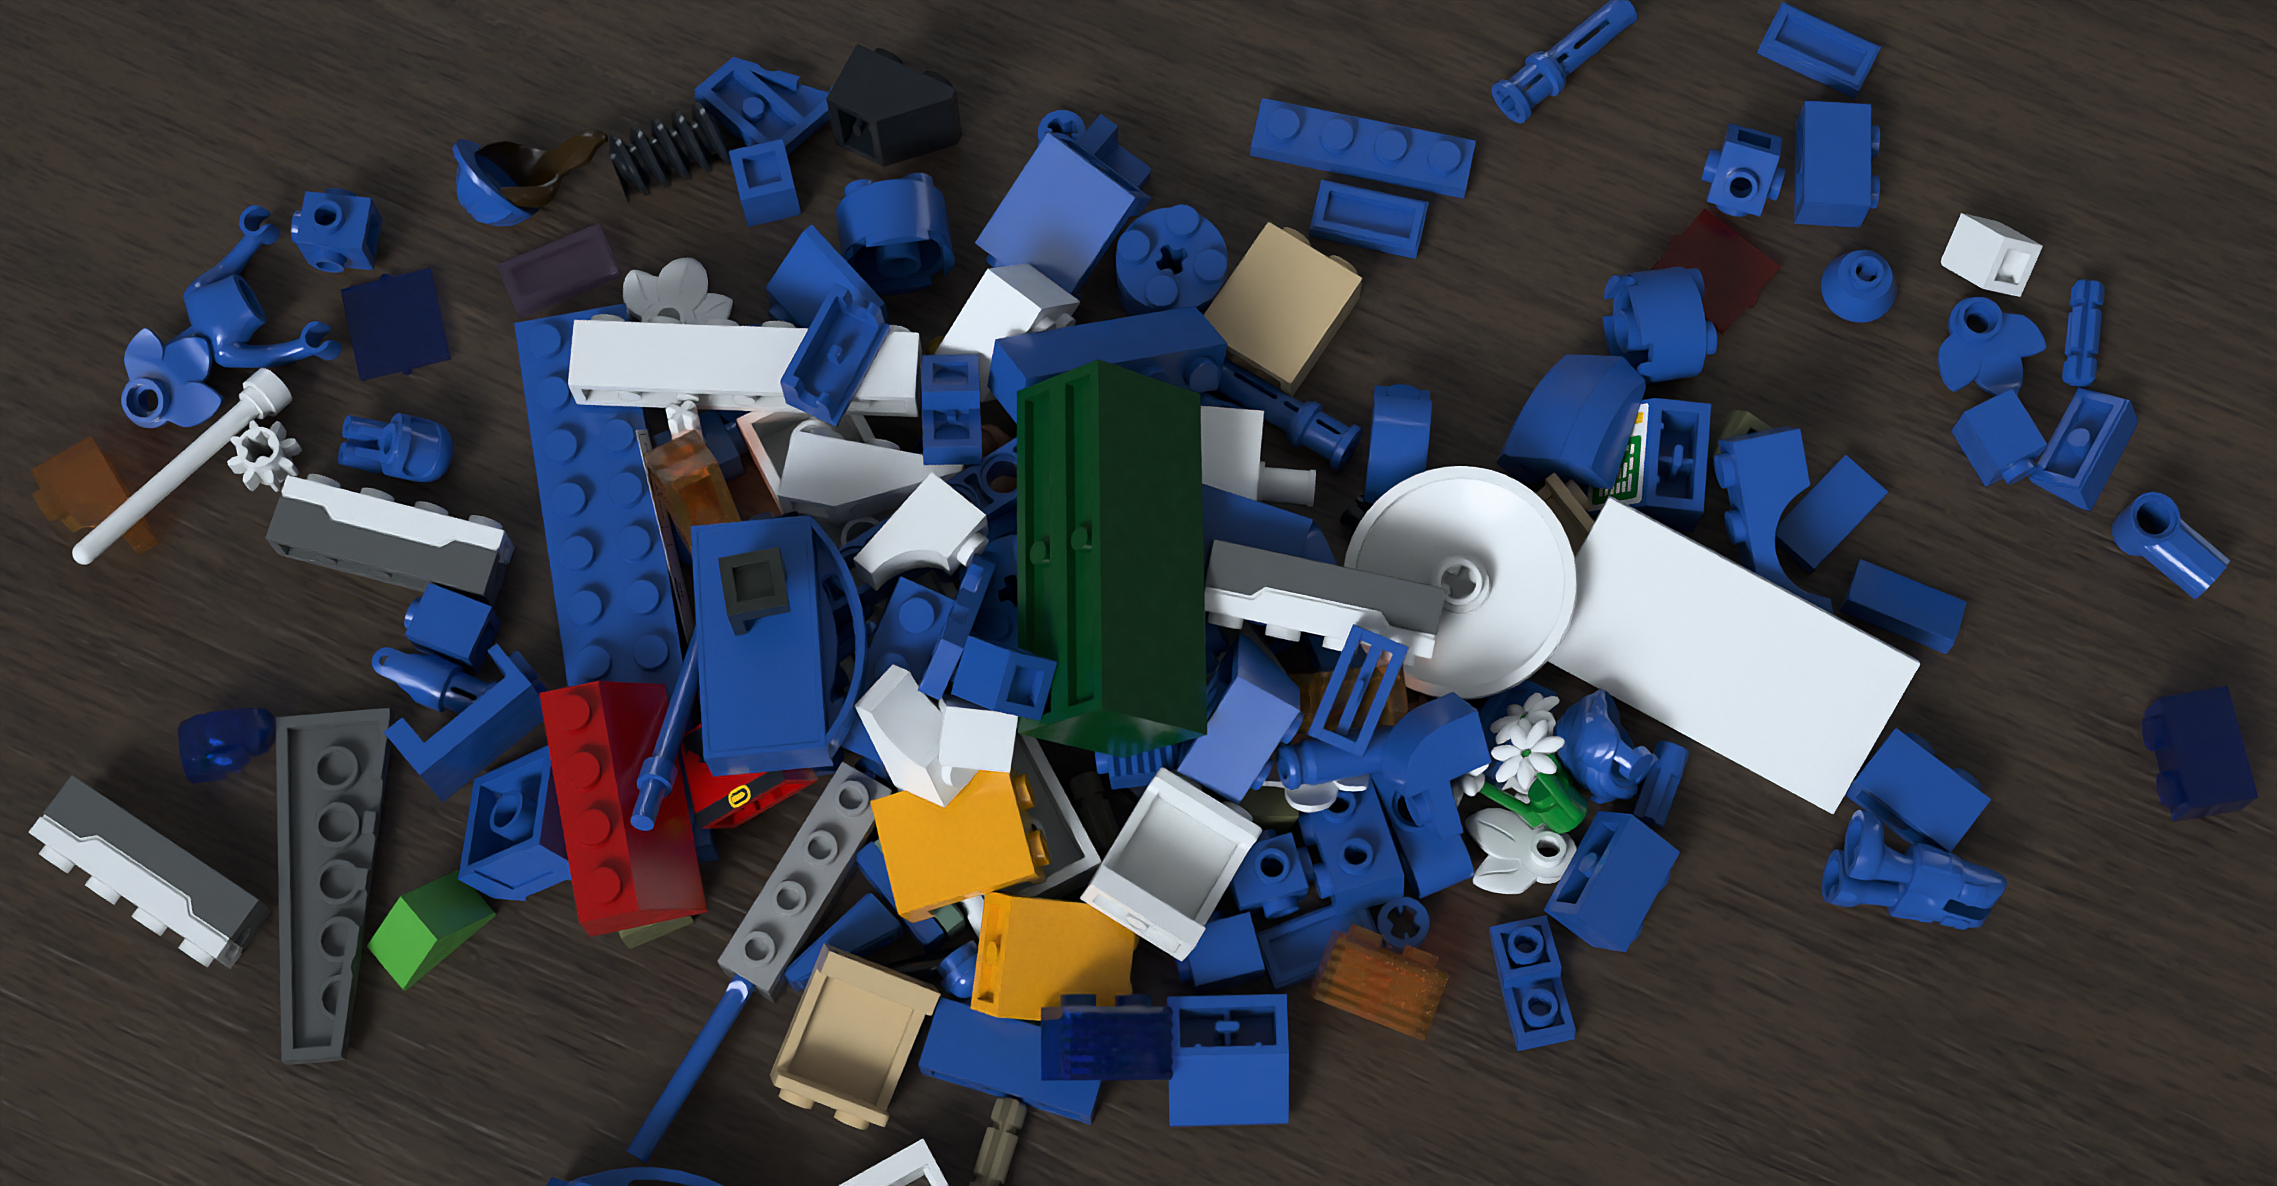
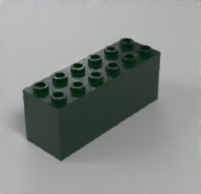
(1112, 558)

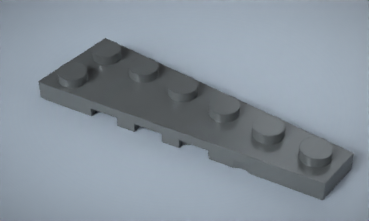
(328, 834)

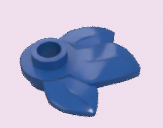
(1989, 356)
(175, 375)

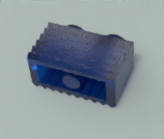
(1106, 1041)

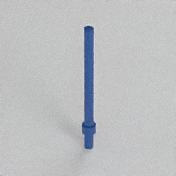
(660, 771)

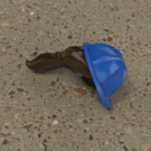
(511, 180)

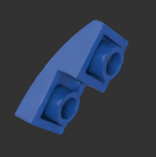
(1532, 983)

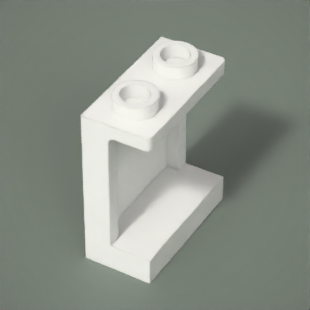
(1172, 862)

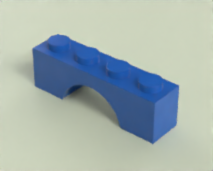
(1761, 478)

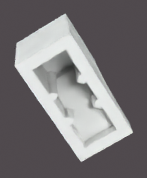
(928, 530)
(907, 737)

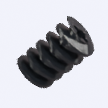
(667, 150)

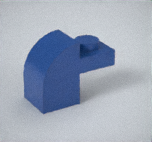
(1397, 437)
(1429, 751)

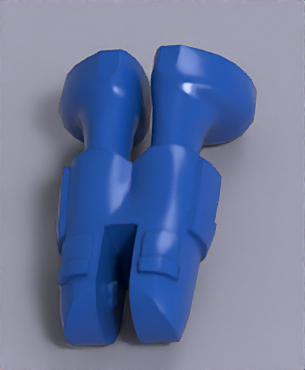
(1914, 886)

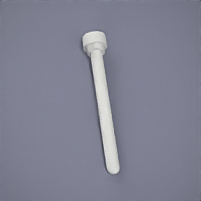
(262, 396)

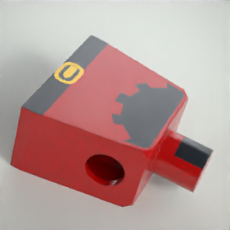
(734, 799)

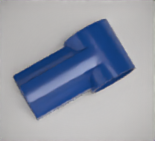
(2173, 548)

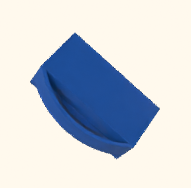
(773, 688)

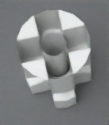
(683, 419)

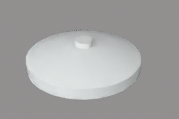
(1501, 567)

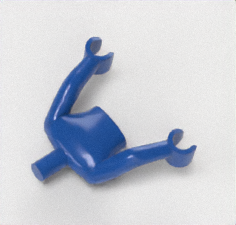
(228, 311)

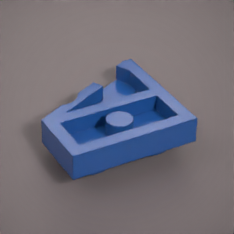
(763, 104)

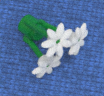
(1552, 793)

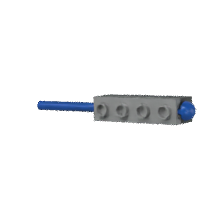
(781, 923)

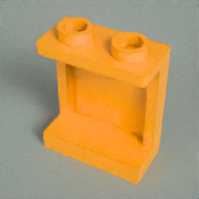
(962, 849)
(1044, 950)

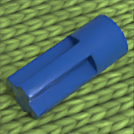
(1661, 784)

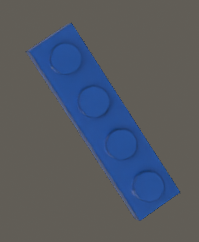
(1362, 148)

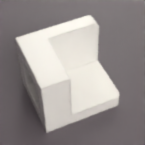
(1991, 255)
(975, 736)

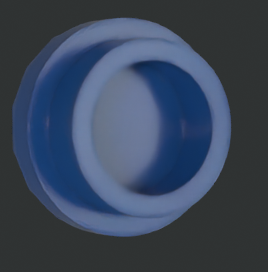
(959, 971)

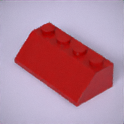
(596, 751)

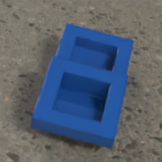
(951, 409)

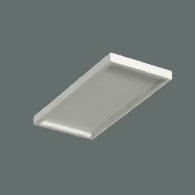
(1728, 656)

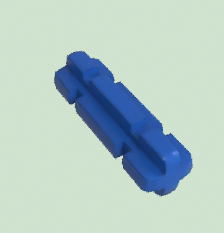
(2083, 333)

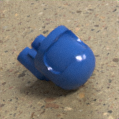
(402, 449)

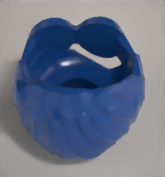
(1600, 749)

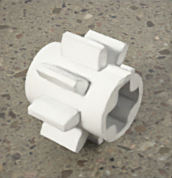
(265, 442)

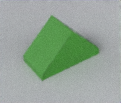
(428, 927)

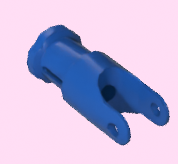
(430, 679)

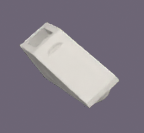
(850, 479)

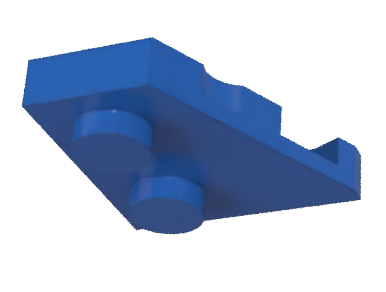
(950, 644)

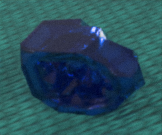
(224, 742)

